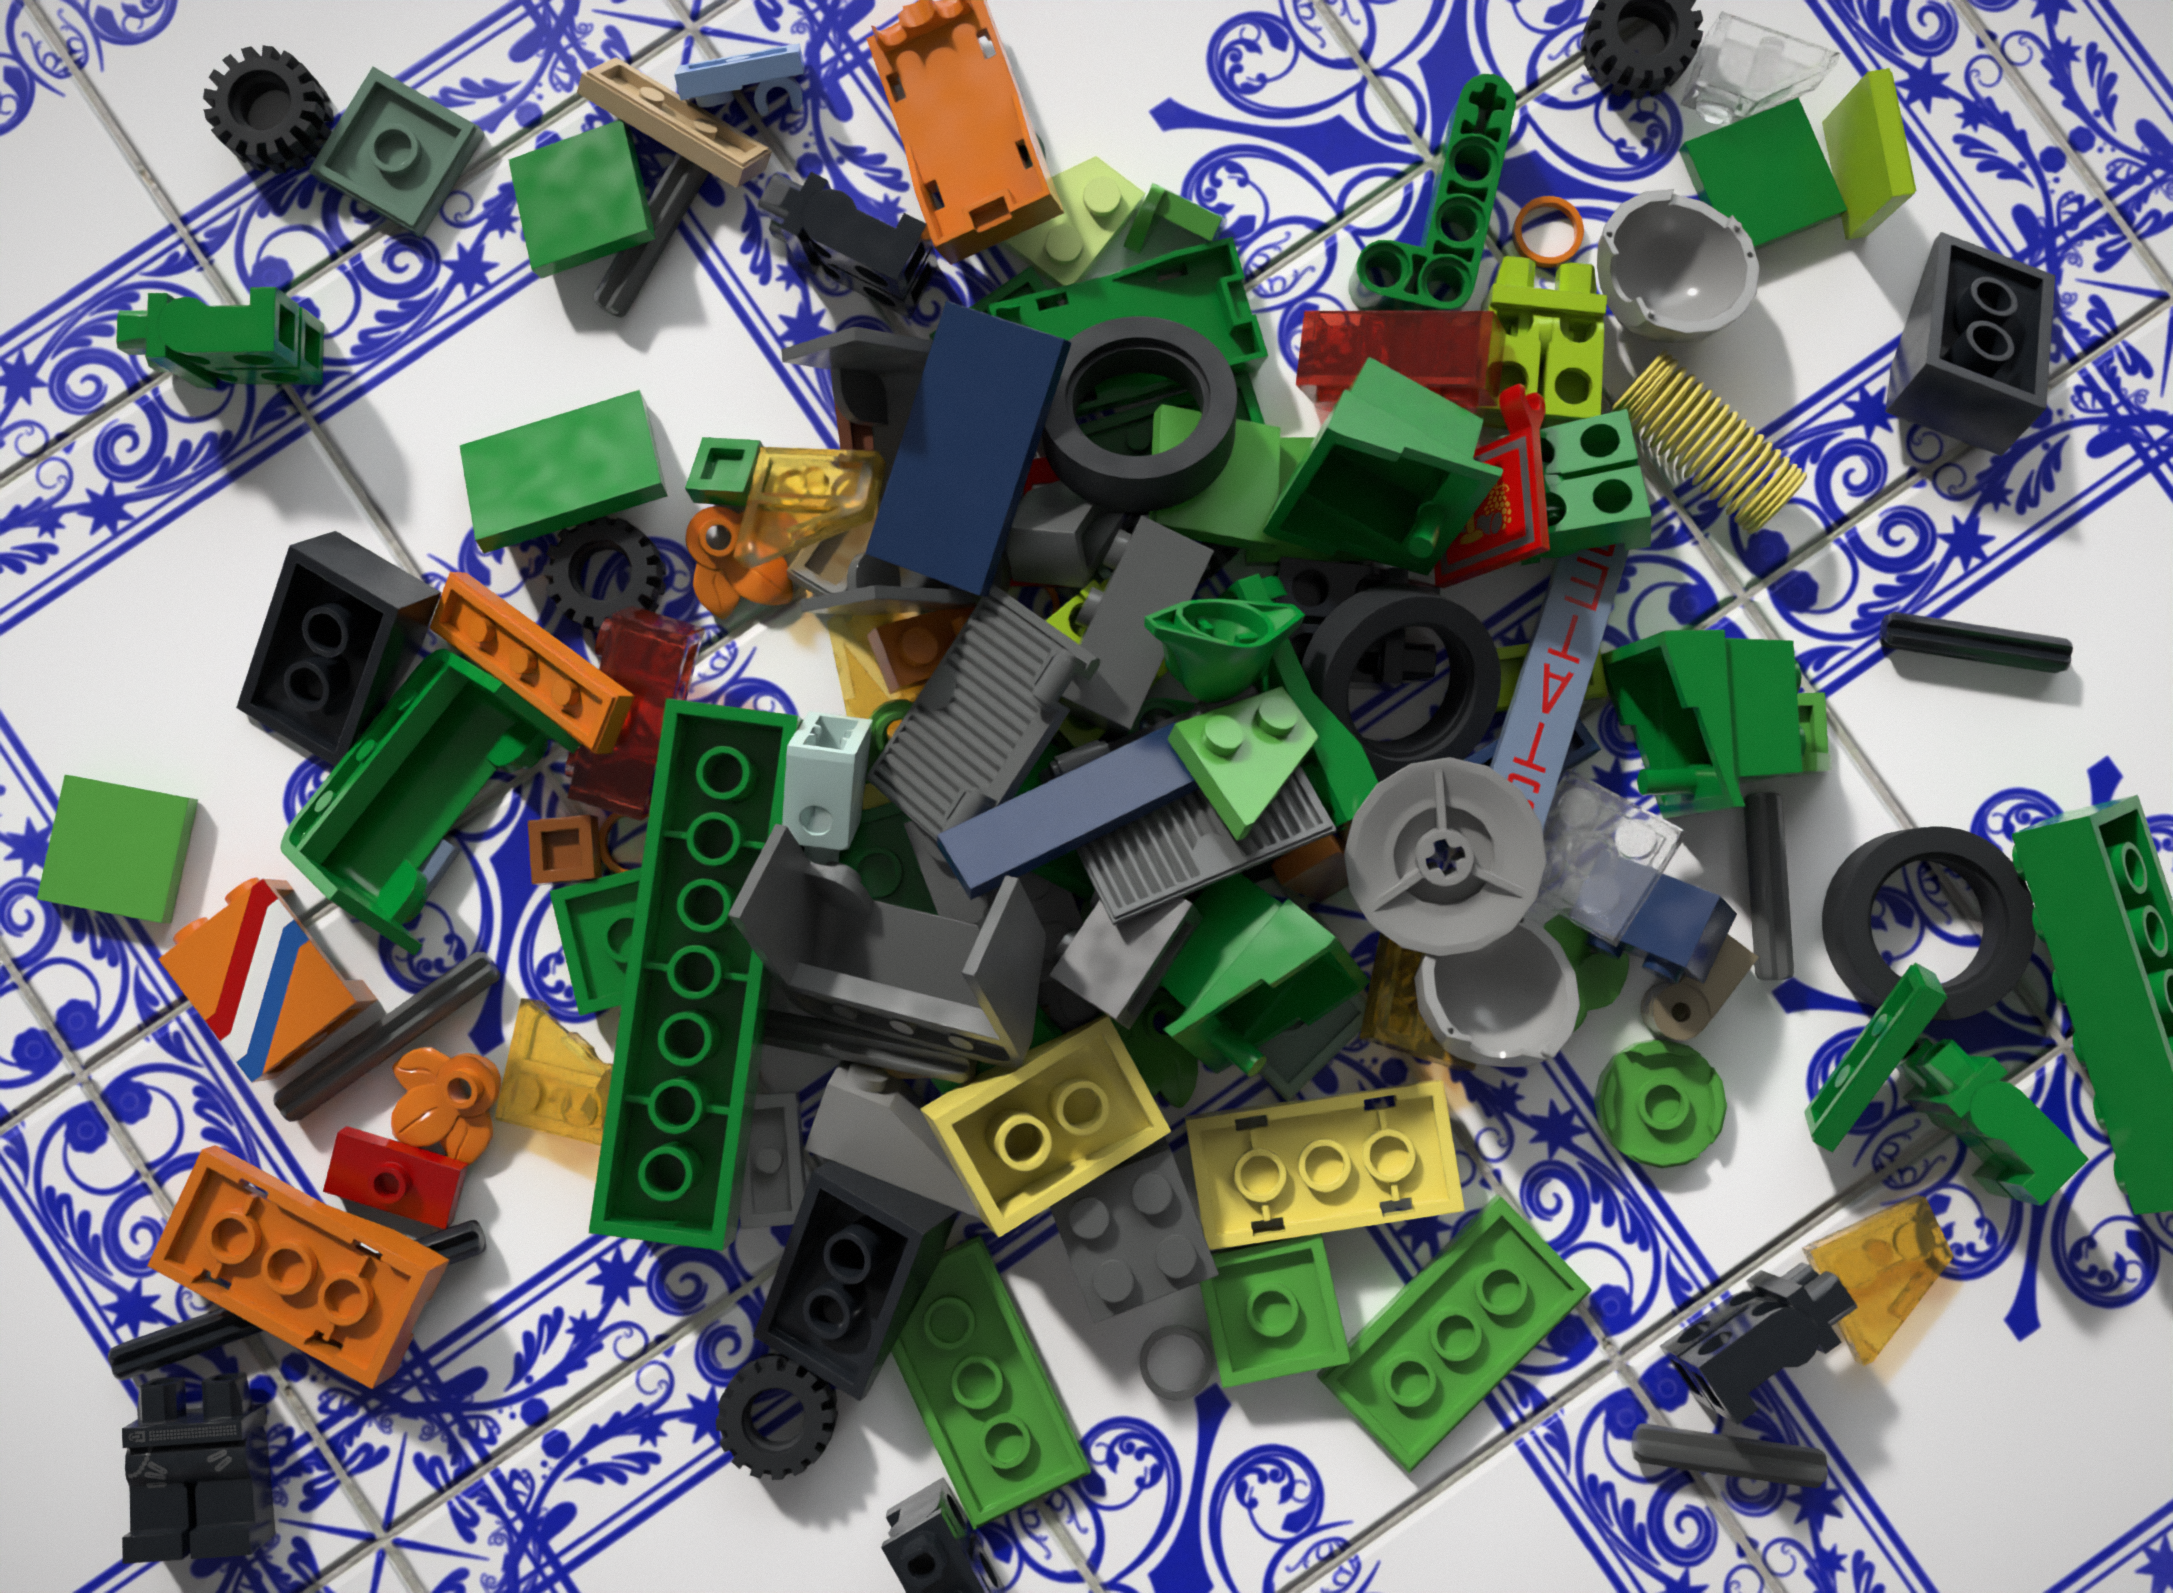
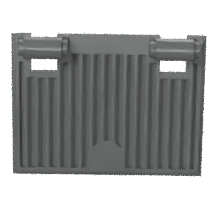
(981, 716)
(1186, 840)

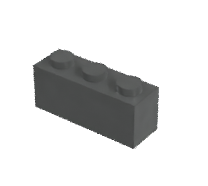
(1149, 574)

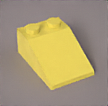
(1046, 1126)

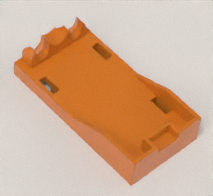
(963, 126)
(298, 1266)

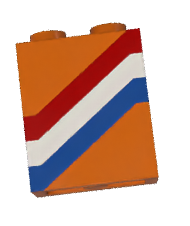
(262, 980)

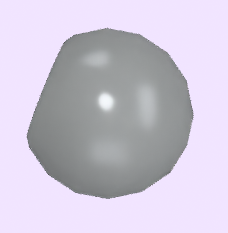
(1675, 267)
(1501, 1003)

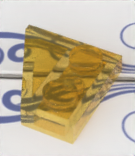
(1886, 1269)

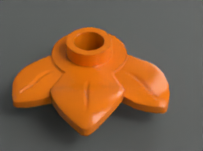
(720, 578)
(439, 1107)

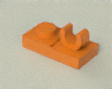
(915, 646)

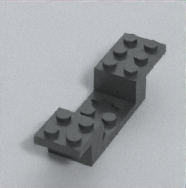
(1134, 1225)

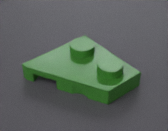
(1244, 754)

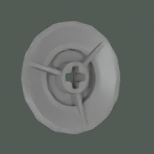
(1491, 876)

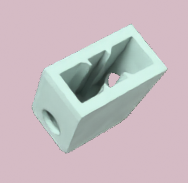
(826, 783)

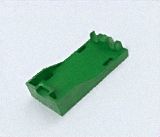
(1204, 298)
(1337, 760)

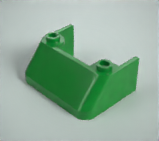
(408, 787)

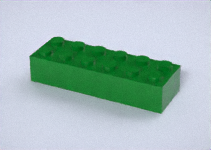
(2111, 947)

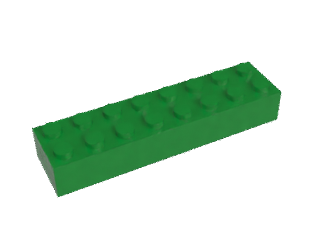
(692, 985)

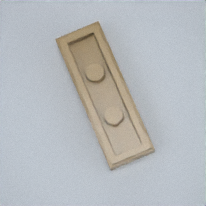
(674, 121)

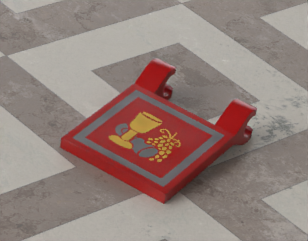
(1513, 515)

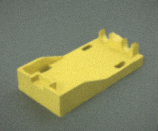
(1324, 1164)

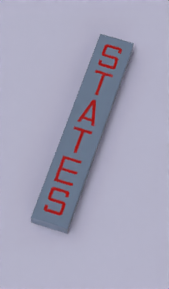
(1557, 672)

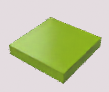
(1869, 153)

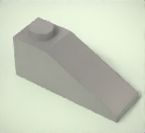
(878, 1129)

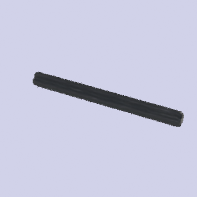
(224, 1327)

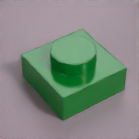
(723, 471)

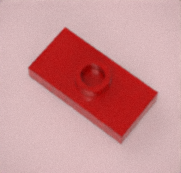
(395, 1177)

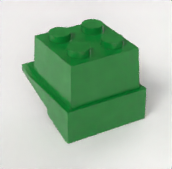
(1386, 475)
(1707, 715)
(1253, 974)

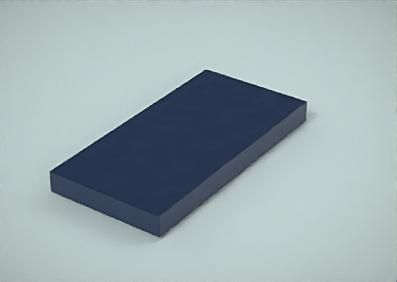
(967, 448)

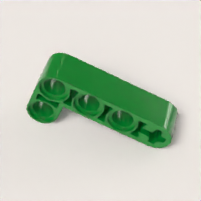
(1451, 201)

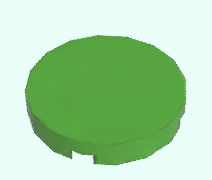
(1660, 1103)

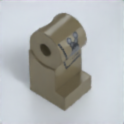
(1687, 1007)

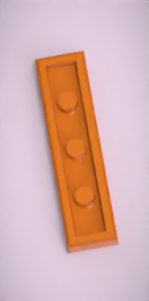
(532, 662)

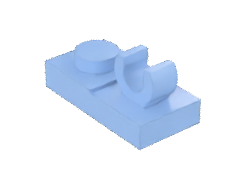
(715, 79)

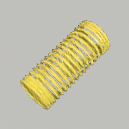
(1657, 379)

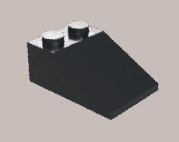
(1974, 346)
(334, 643)
(852, 1275)

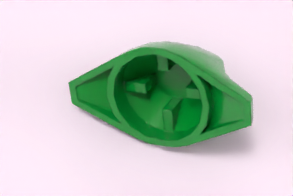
(1221, 643)

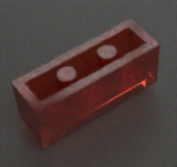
(1441, 350)
(654, 662)

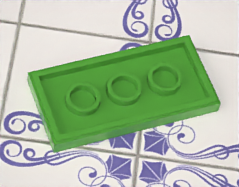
(1454, 1332)
(985, 1389)

